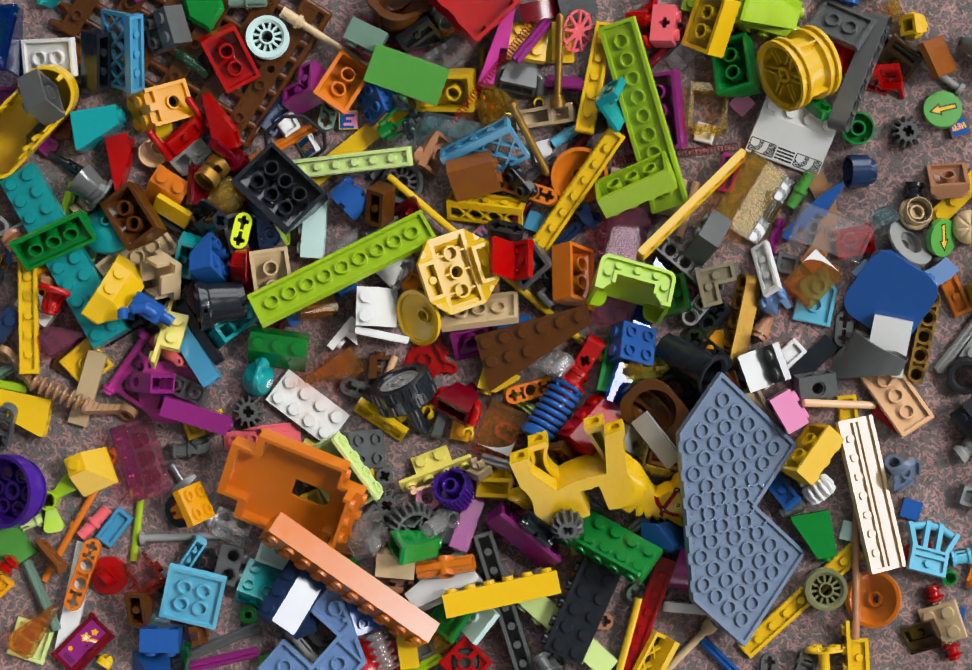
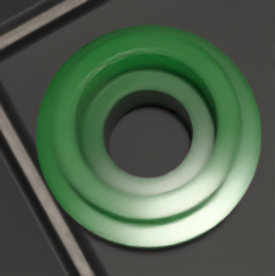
(253, 610)

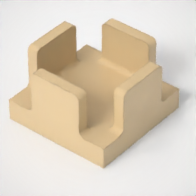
(164, 274)

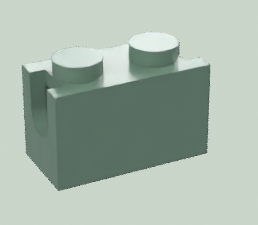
(364, 36)

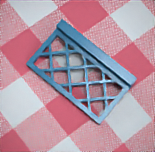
(132, 49)
(484, 136)

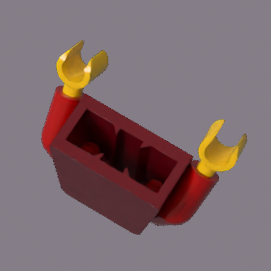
(457, 403)

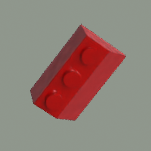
(573, 431)

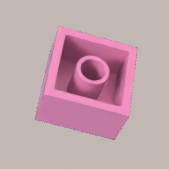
(787, 410)

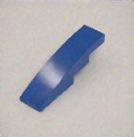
(824, 201)

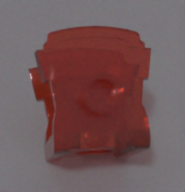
(151, 585)

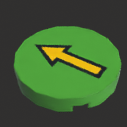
(942, 109)
(940, 237)

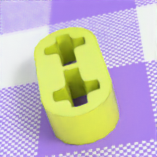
(236, 229)

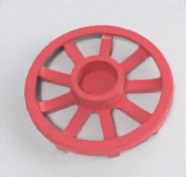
(577, 30)

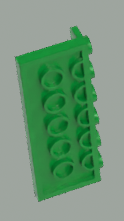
(615, 548)

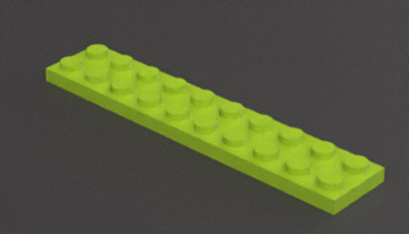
(641, 103)
(341, 268)

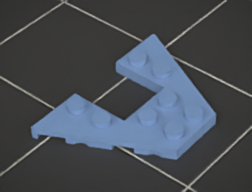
(341, 654)

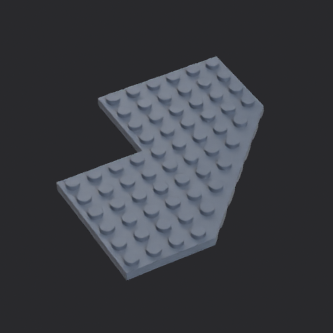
(731, 547)

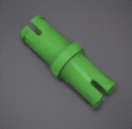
(800, 189)

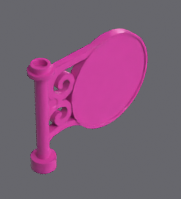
(148, 401)

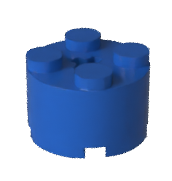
(349, 197)

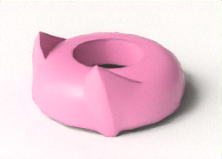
(434, 503)

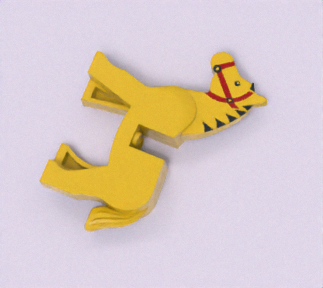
(623, 482)

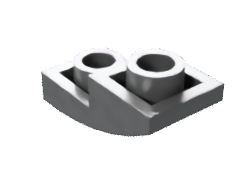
(190, 390)

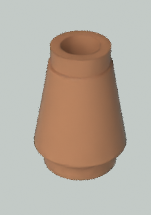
(762, 328)

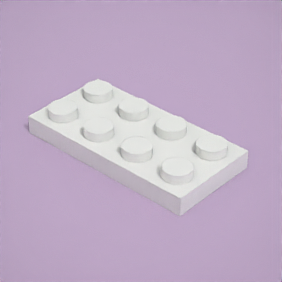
(307, 406)

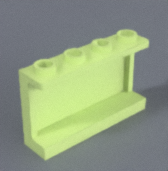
(339, 446)

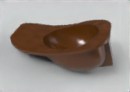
(397, 14)
(659, 401)

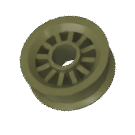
(841, 595)

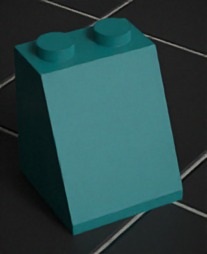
(95, 124)

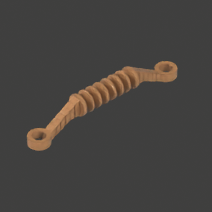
(88, 406)

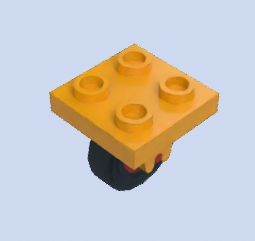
(189, 506)

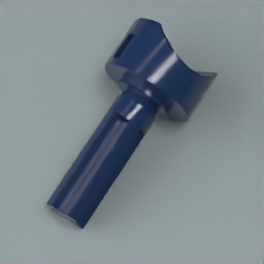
(586, 218)

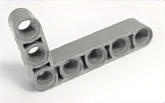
(675, 260)

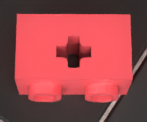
(664, 26)

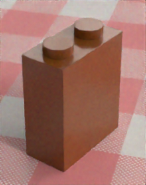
(474, 175)

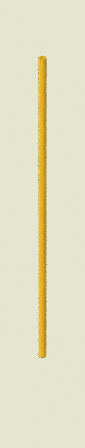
(449, 228)

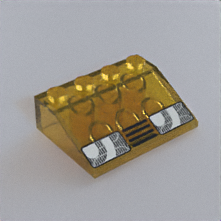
(755, 198)

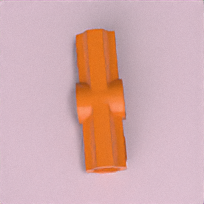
(445, 566)

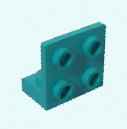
(608, 104)
(256, 583)

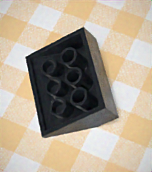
(279, 188)

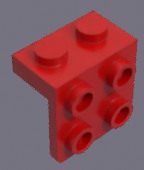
(511, 259)

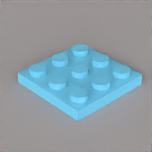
(192, 596)

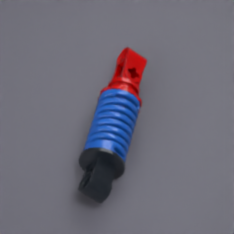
(561, 393)

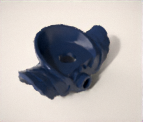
(262, 232)

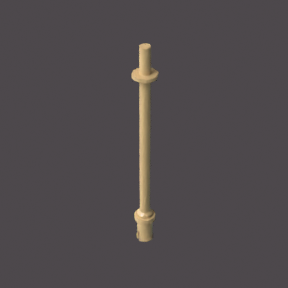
(299, 22)

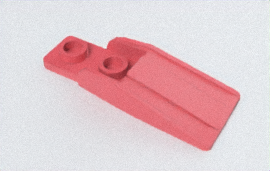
(288, 429)

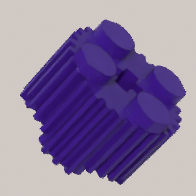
(453, 489)

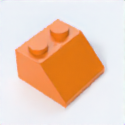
(168, 184)

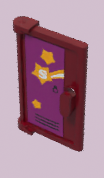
(80, 645)

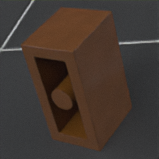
(380, 204)

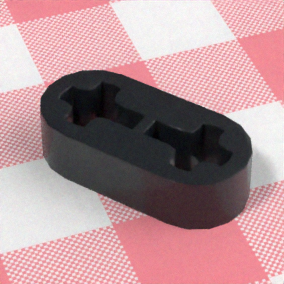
(506, 230)

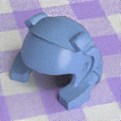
(770, 304)

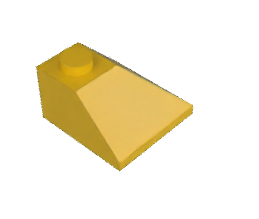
(91, 470)

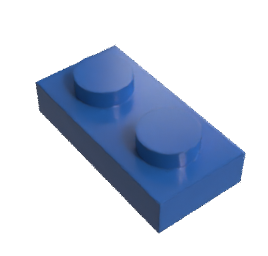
(784, 492)

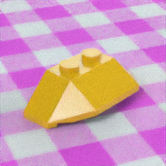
(114, 291)

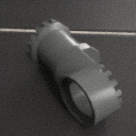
(197, 446)

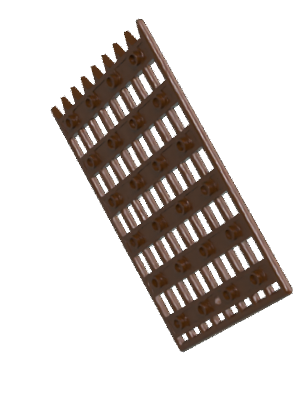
(250, 102)

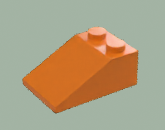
(341, 82)

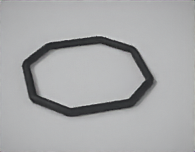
(298, 116)

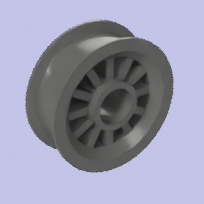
(416, 172)

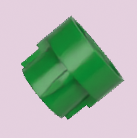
(866, 134)

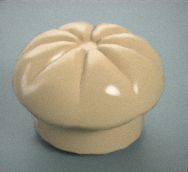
(915, 213)
(963, 227)

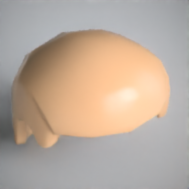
(150, 155)

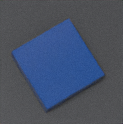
(910, 509)

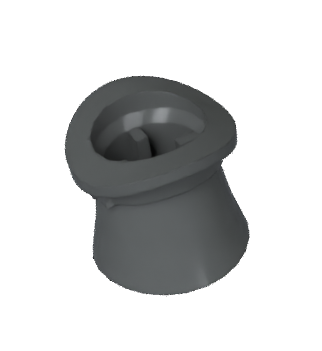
(91, 187)

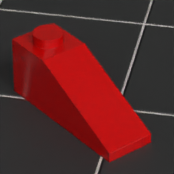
(121, 157)

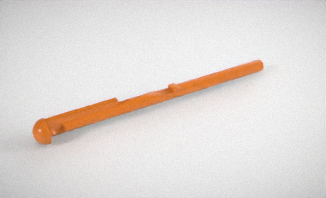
(75, 524)

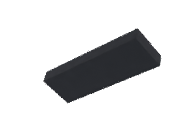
(814, 357)

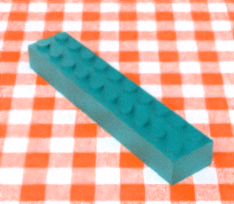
(75, 271)

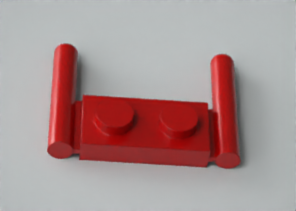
(183, 136)

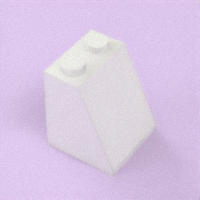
(376, 307)

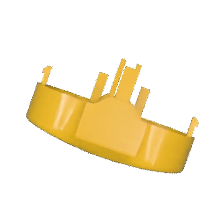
(17, 124)

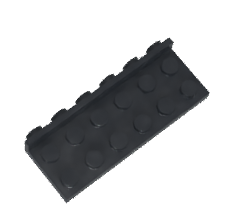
(580, 610)

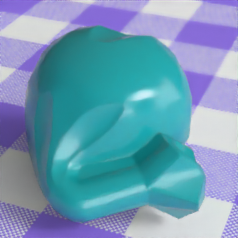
(258, 377)

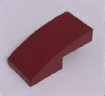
(541, 8)

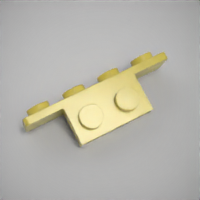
(169, 337)
(432, 464)

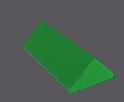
(54, 240)

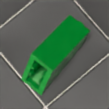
(816, 532)
(412, 546)

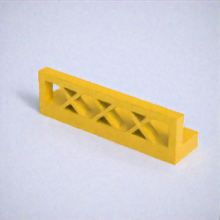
(485, 205)
(659, 655)

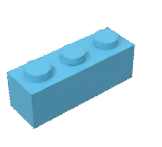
(193, 551)

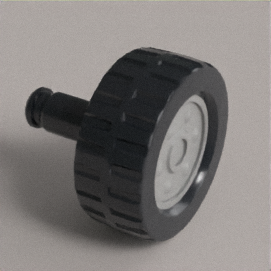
(404, 393)

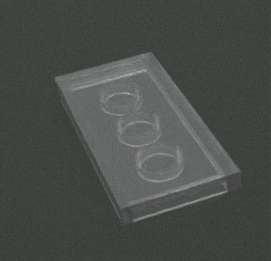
(831, 232)

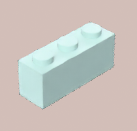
(313, 234)

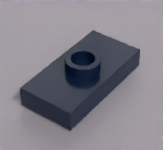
(272, 114)

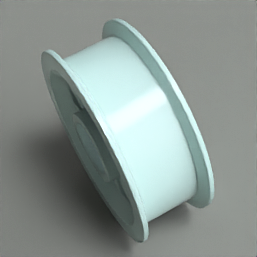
(261, 21)

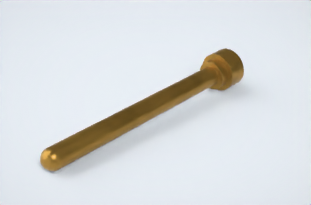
(557, 99)

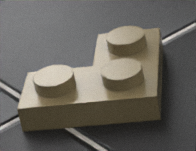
(710, 278)

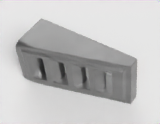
(545, 297)

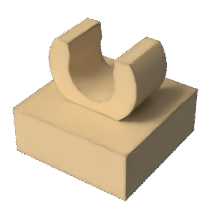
(478, 469)

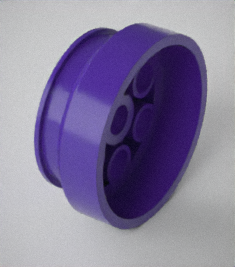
(21, 490)

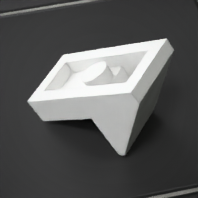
(338, 340)

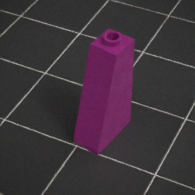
(194, 415)

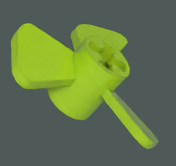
(53, 520)

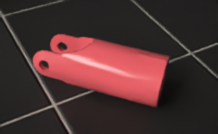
(175, 357)

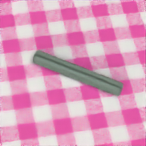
(39, 591)

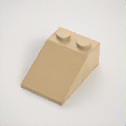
(268, 265)

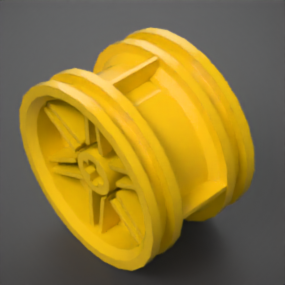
(799, 68)

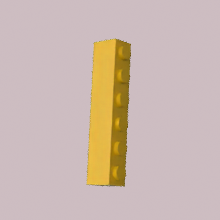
(500, 593)

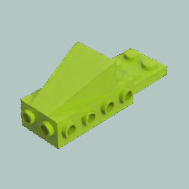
(764, 17)

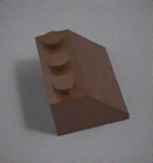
(133, 216)

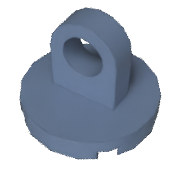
(902, 475)

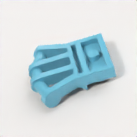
(928, 560)

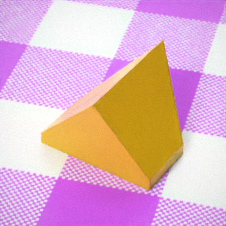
(495, 485)

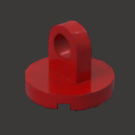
(109, 575)

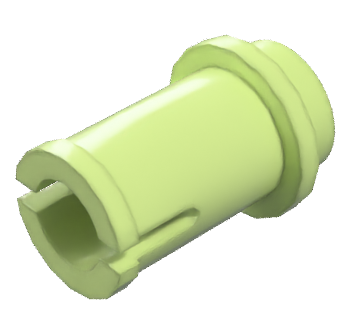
(36, 521)

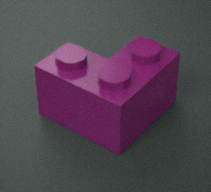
(299, 96)

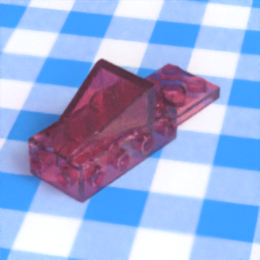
(622, 238)

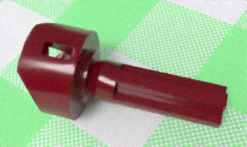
(236, 158)

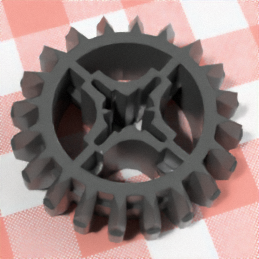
(410, 516)

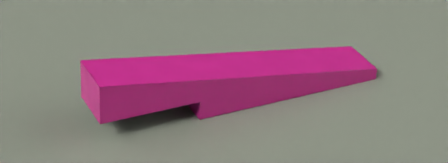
(498, 45)

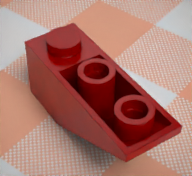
(219, 123)

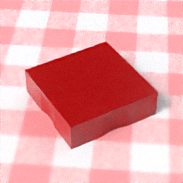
(474, 17)

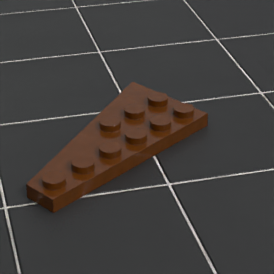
(517, 346)

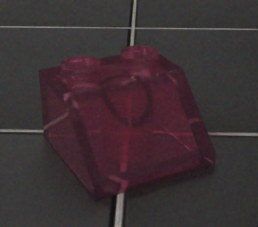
(59, 339)

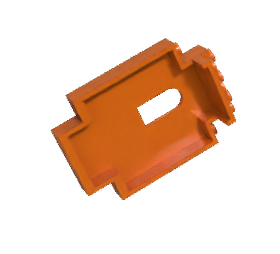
(263, 482)

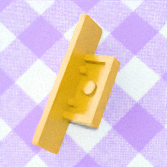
(855, 651)

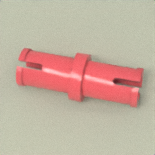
(94, 522)

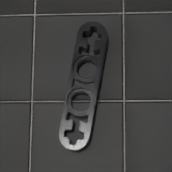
(202, 336)

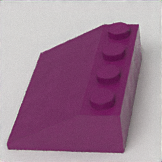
(671, 98)

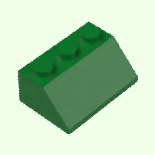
(737, 70)
(279, 347)

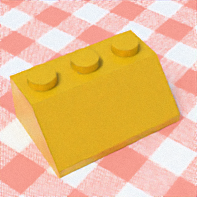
(711, 26)
(813, 453)

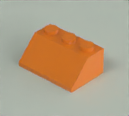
(571, 273)

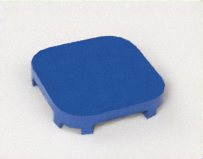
(891, 288)

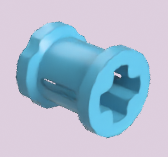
(960, 557)

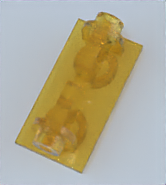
(640, 371)

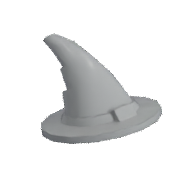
(909, 244)

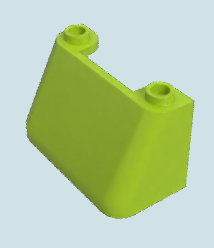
(633, 283)

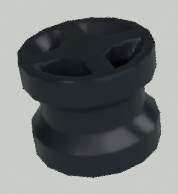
(913, 189)

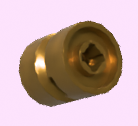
(211, 172)

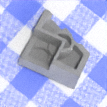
(194, 155)

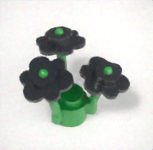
(387, 129)

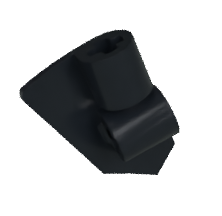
(209, 217)

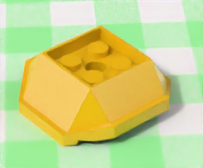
(471, 259)

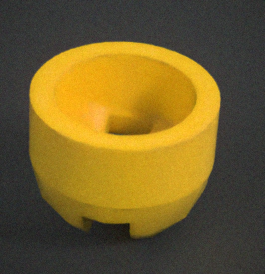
(105, 661)

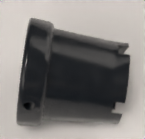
(218, 303)

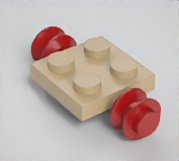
(947, 619)

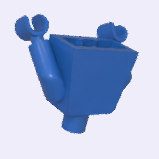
(148, 308)

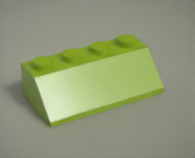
(635, 184)

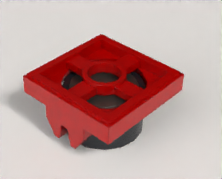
(465, 657)

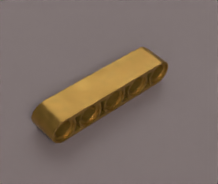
(741, 317)
(924, 347)

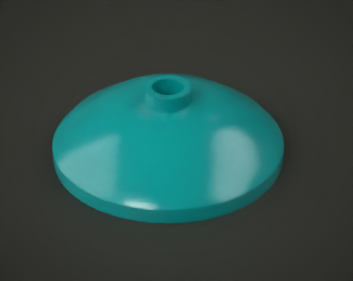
(108, 239)

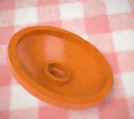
(564, 168)
(873, 613)

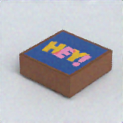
(960, 129)

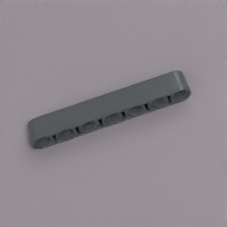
(859, 75)

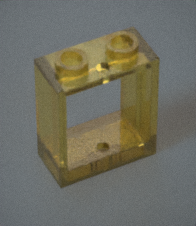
(705, 89)

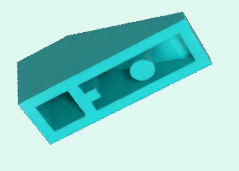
(226, 332)

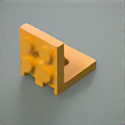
(152, 108)

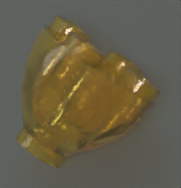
(491, 105)
(227, 197)

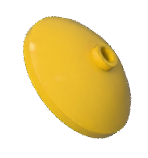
(418, 317)

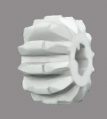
(819, 490)

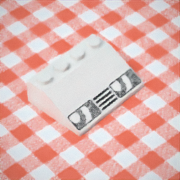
(790, 137)

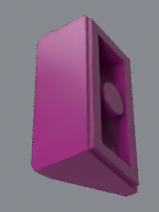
(569, 83)

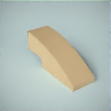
(549, 116)

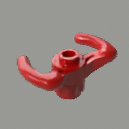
(643, 19)
(52, 298)

